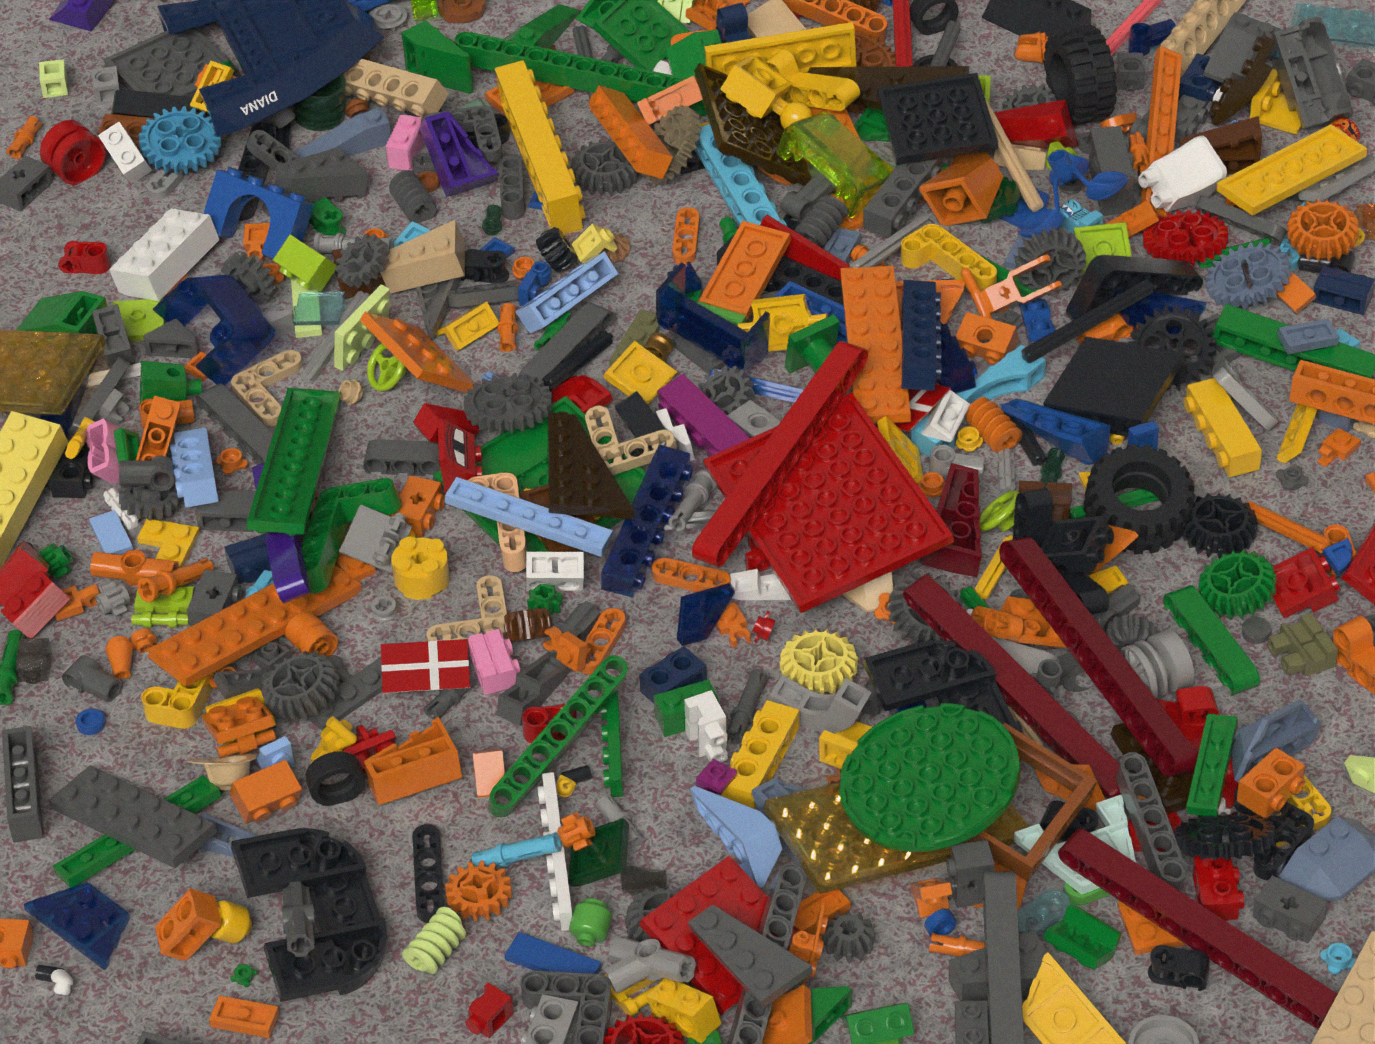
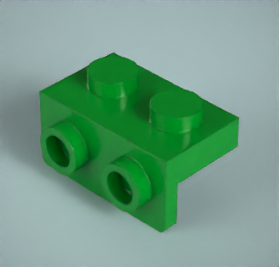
(1084, 937)

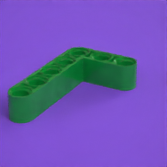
(329, 522)

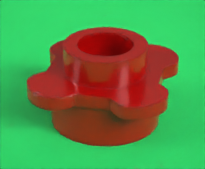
(763, 627)

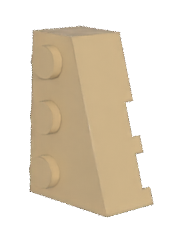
(426, 259)

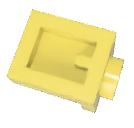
(593, 241)

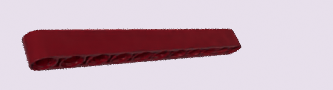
(1098, 657)
(1014, 682)
(1198, 927)

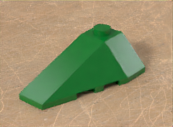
(546, 27)

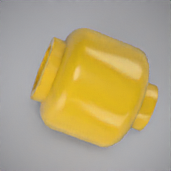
(235, 922)

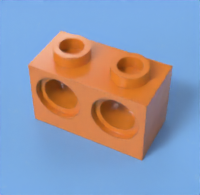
(1271, 783)
(188, 925)

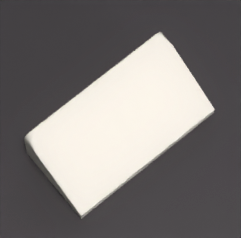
(946, 417)

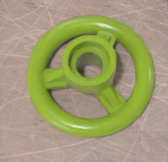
(391, 370)
(998, 513)

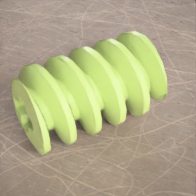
(435, 941)

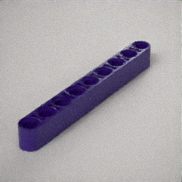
(285, 559)

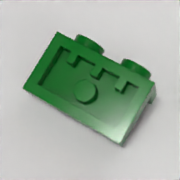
(879, 1024)

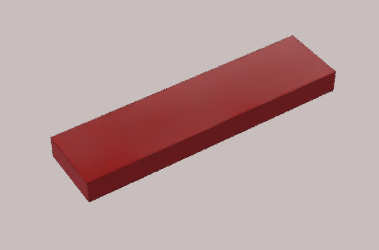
(807, 252)

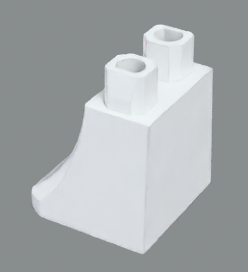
(1184, 175)

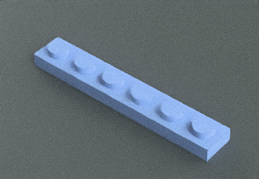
(528, 516)

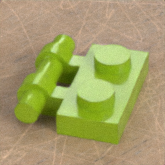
(171, 604)

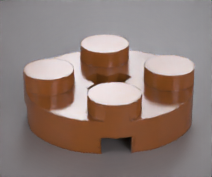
(456, 13)

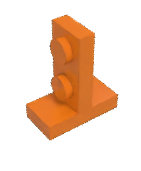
(682, 93)

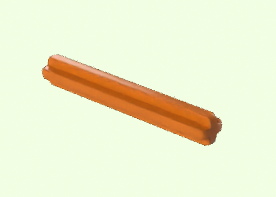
(1290, 528)

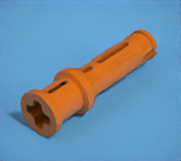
(166, 582)

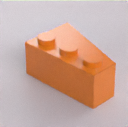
(413, 766)

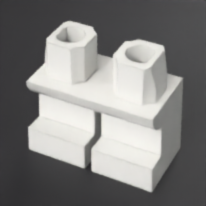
(707, 724)

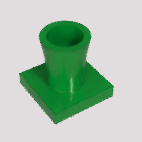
(811, 345)

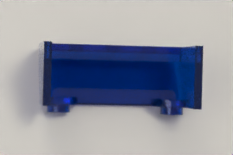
(708, 329)
(239, 334)

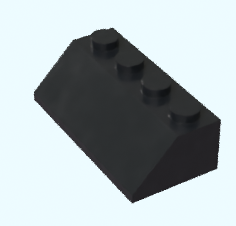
(1036, 15)

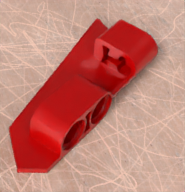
(1190, 715)

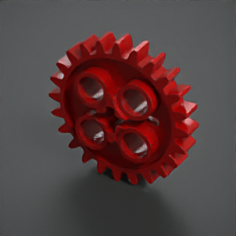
(1186, 237)

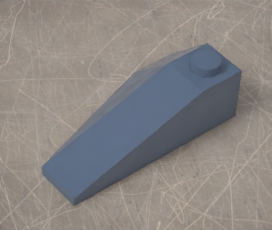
(354, 136)

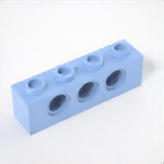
(566, 292)
(193, 467)

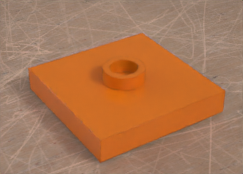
(790, 1018)

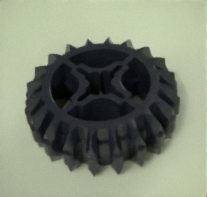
(1220, 525)

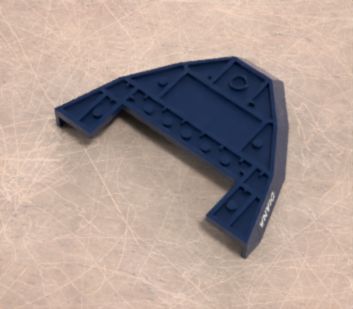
(282, 48)

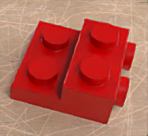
(1304, 583)

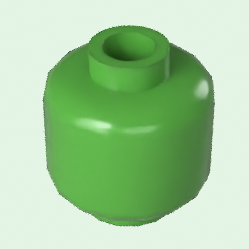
(590, 922)

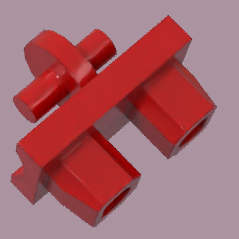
(369, 743)

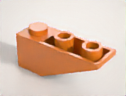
(159, 429)

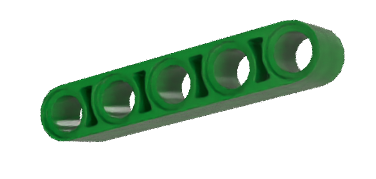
(1213, 639)

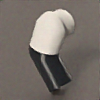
(57, 975)

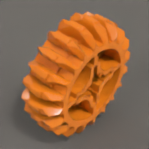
(1323, 236)

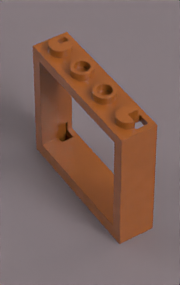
(1063, 773)

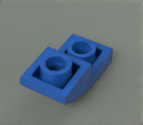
(1036, 319)

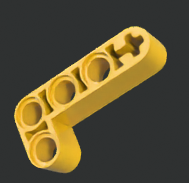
(814, 89)
(948, 252)
(176, 706)

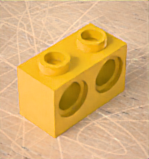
(687, 1007)

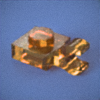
(1366, 218)

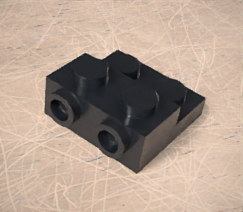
(1078, 543)

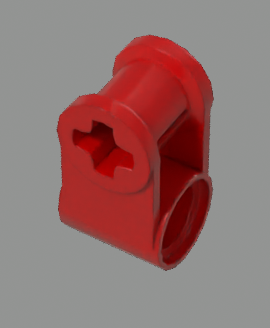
(86, 256)
(537, 718)

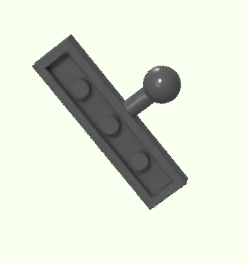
(352, 692)

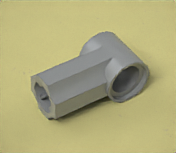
(943, 455)

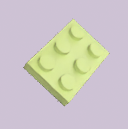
(353, 334)

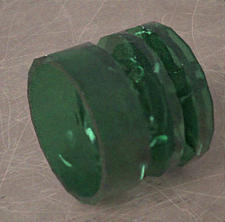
(324, 107)

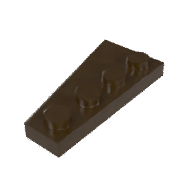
(1173, 789)

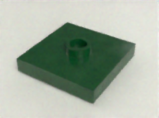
(603, 857)

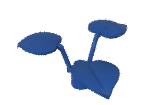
(1065, 169)

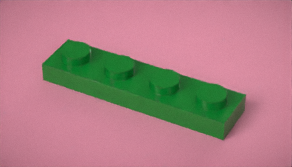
(612, 753)
(1212, 765)

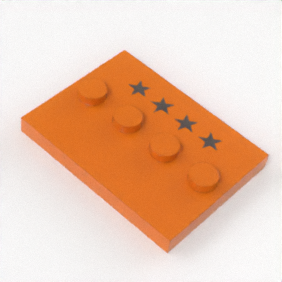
(417, 352)

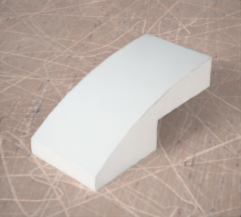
(679, 432)
(752, 586)

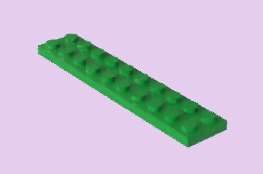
(294, 462)

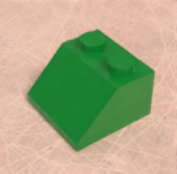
(690, 51)

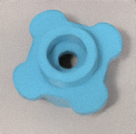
(1341, 951)

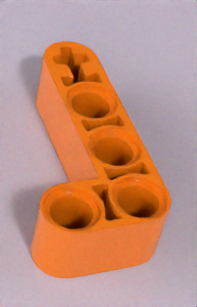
(1357, 651)

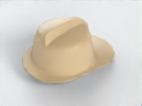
(226, 769)

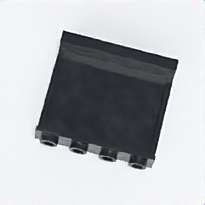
(1115, 382)

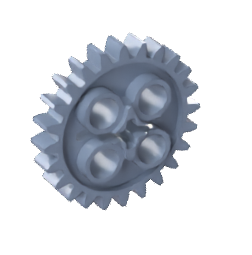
(1267, 268)

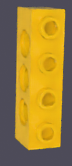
(762, 750)

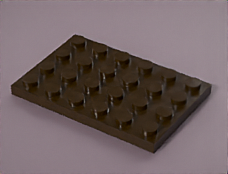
(743, 135)

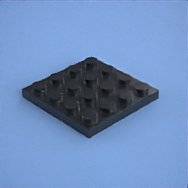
(937, 118)

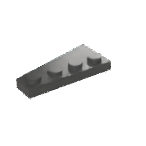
(749, 957)

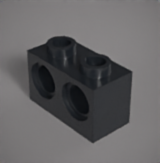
(72, 476)

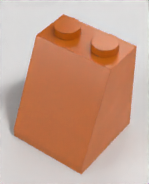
(963, 191)

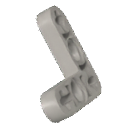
(1229, 379)

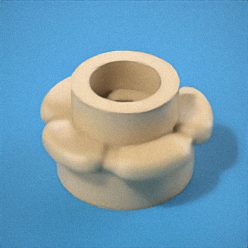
(351, 391)

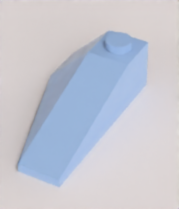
(742, 832)

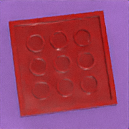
(728, 890)

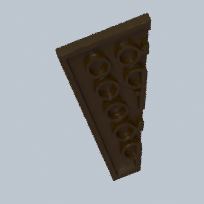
(871, 78)
(578, 475)

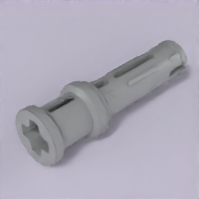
(327, 243)
(695, 494)

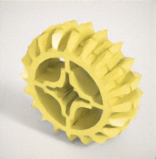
(819, 661)

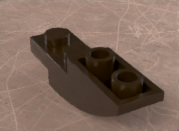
(1241, 89)

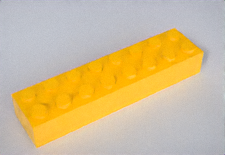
(540, 147)

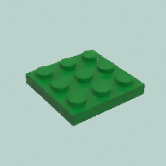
(639, 31)

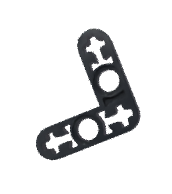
(1286, 831)

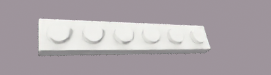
(556, 862)

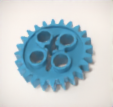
(179, 140)

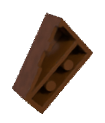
(1235, 143)

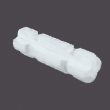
(112, 499)

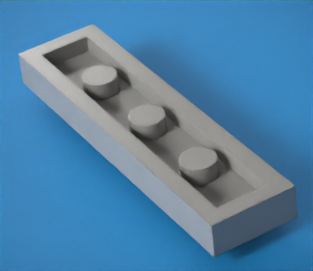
(1336, 182)

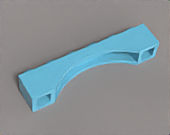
(1005, 377)

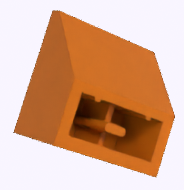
(1035, 627)

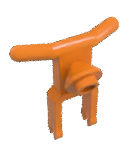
(1005, 293)

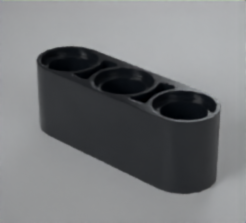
(638, 416)

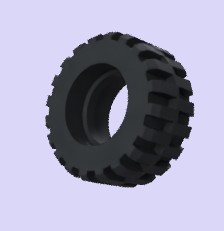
(1081, 72)
(1148, 471)

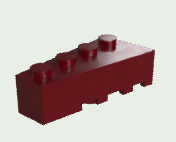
(961, 514)

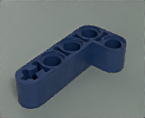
(732, 23)

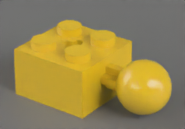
(762, 91)

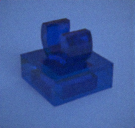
(692, 281)

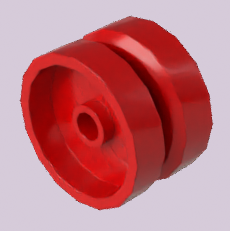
(72, 152)

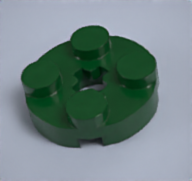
(1005, 200)

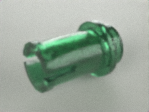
(492, 220)

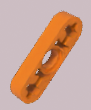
(686, 229)
(685, 568)
(998, 623)
(601, 631)

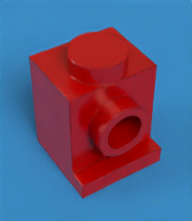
(489, 1011)

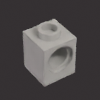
(105, 84)

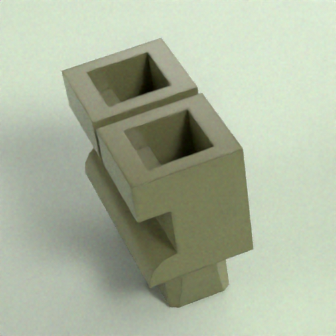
(1306, 645)

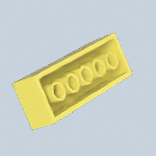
(27, 459)

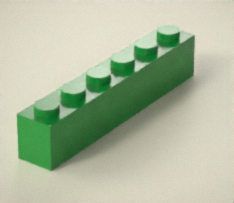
(1258, 338)

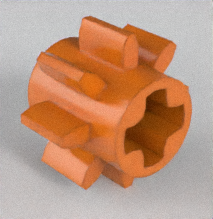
(576, 831)

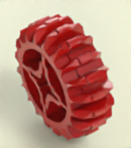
(643, 1031)

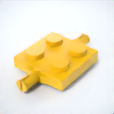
(787, 316)

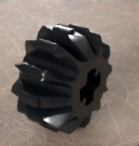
(556, 249)

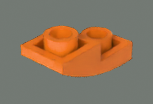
(1296, 294)

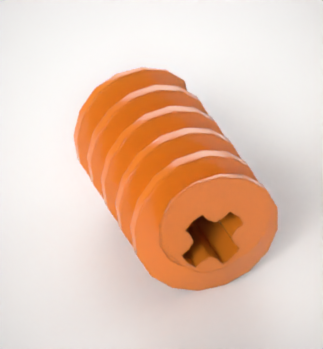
(993, 425)

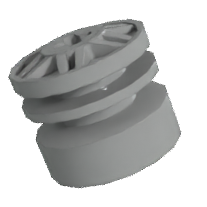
(1161, 662)

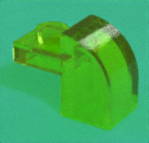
(423, 9)

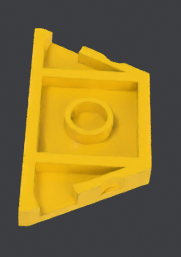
(1061, 1012)

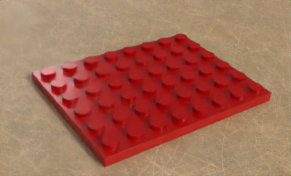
(840, 512)

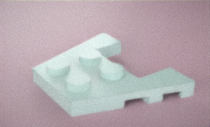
(1114, 834)

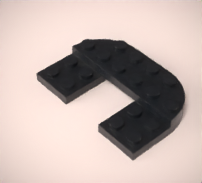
(937, 671)
(347, 919)

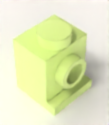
(53, 78)

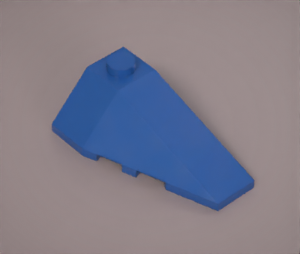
(1068, 432)

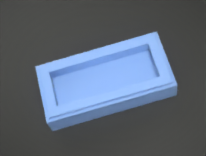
(110, 533)

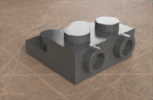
(1189, 115)

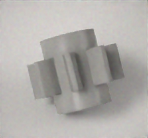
(112, 598)

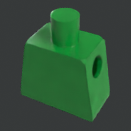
(166, 381)

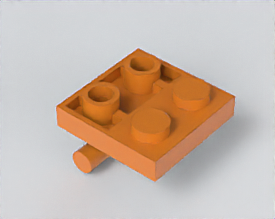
(239, 723)

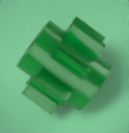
(58, 559)
(545, 597)

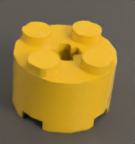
(420, 567)

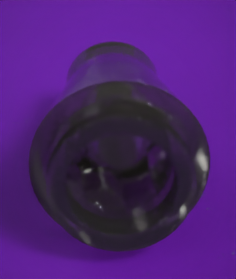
(637, 879)

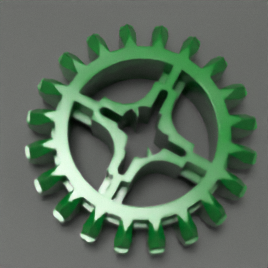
(1238, 584)

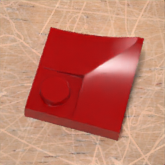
(582, 392)

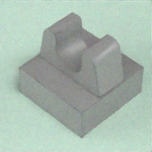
(110, 407)

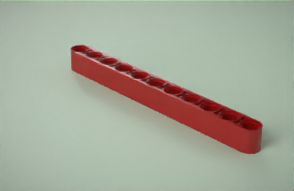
(779, 454)

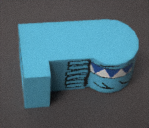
(1077, 216)

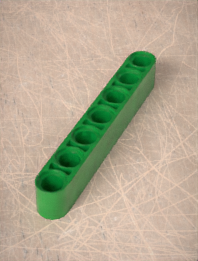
(552, 748)

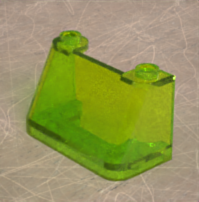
(837, 156)

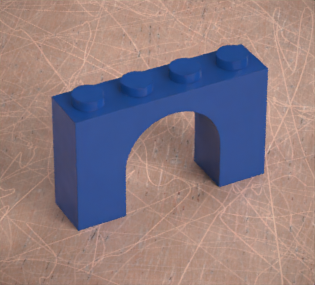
(232, 191)

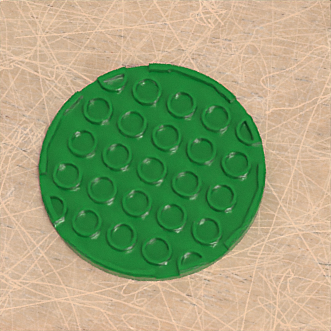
(929, 777)

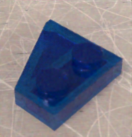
(701, 612)

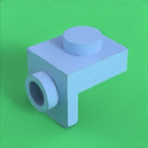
(275, 753)

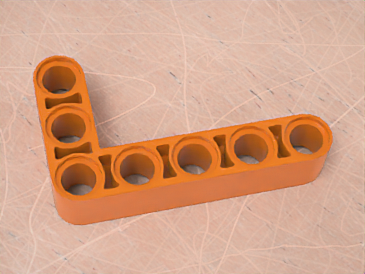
(843, 12)

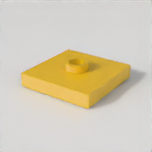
(640, 372)

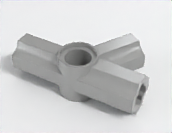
(645, 960)

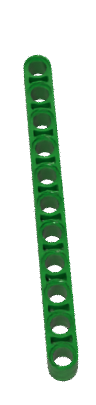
(568, 68)

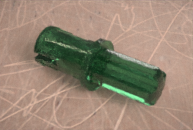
(1051, 470)

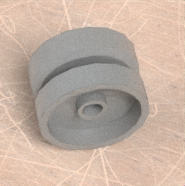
(1163, 1030)

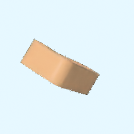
(511, 538)

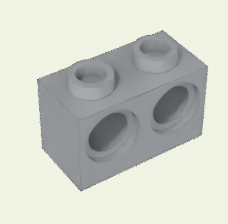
(552, 1021)

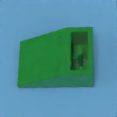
(436, 57)
(64, 314)

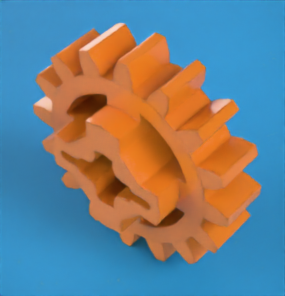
(478, 891)

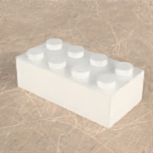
(164, 254)

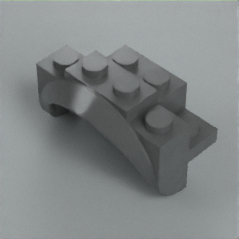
(1311, 74)

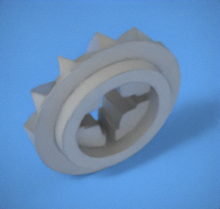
(381, 13)

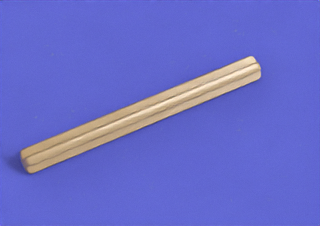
(1015, 166)

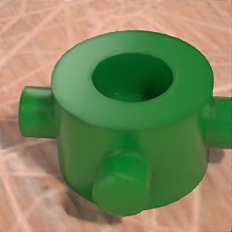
(243, 975)

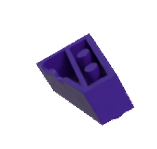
(454, 156)

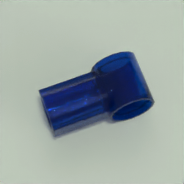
(1145, 36)

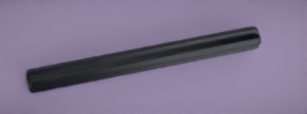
(1087, 321)

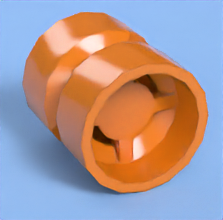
(311, 634)

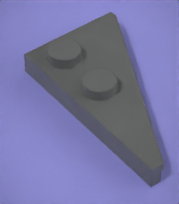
(434, 303)

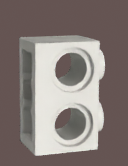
(125, 152)
(559, 569)

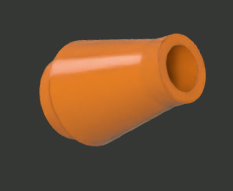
(120, 653)

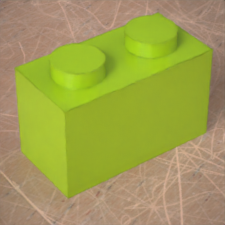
(305, 263)

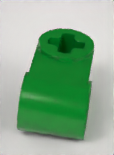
(326, 218)

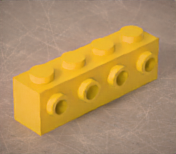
(1222, 427)

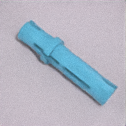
(505, 854)

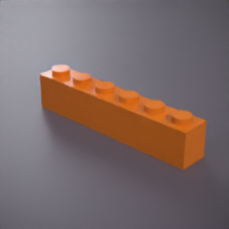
(630, 132)

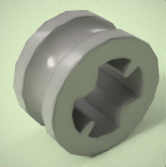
(383, 616)

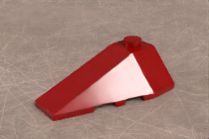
(1039, 125)

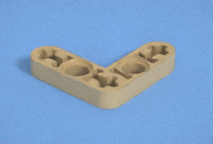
(257, 384)
(615, 449)
(487, 620)

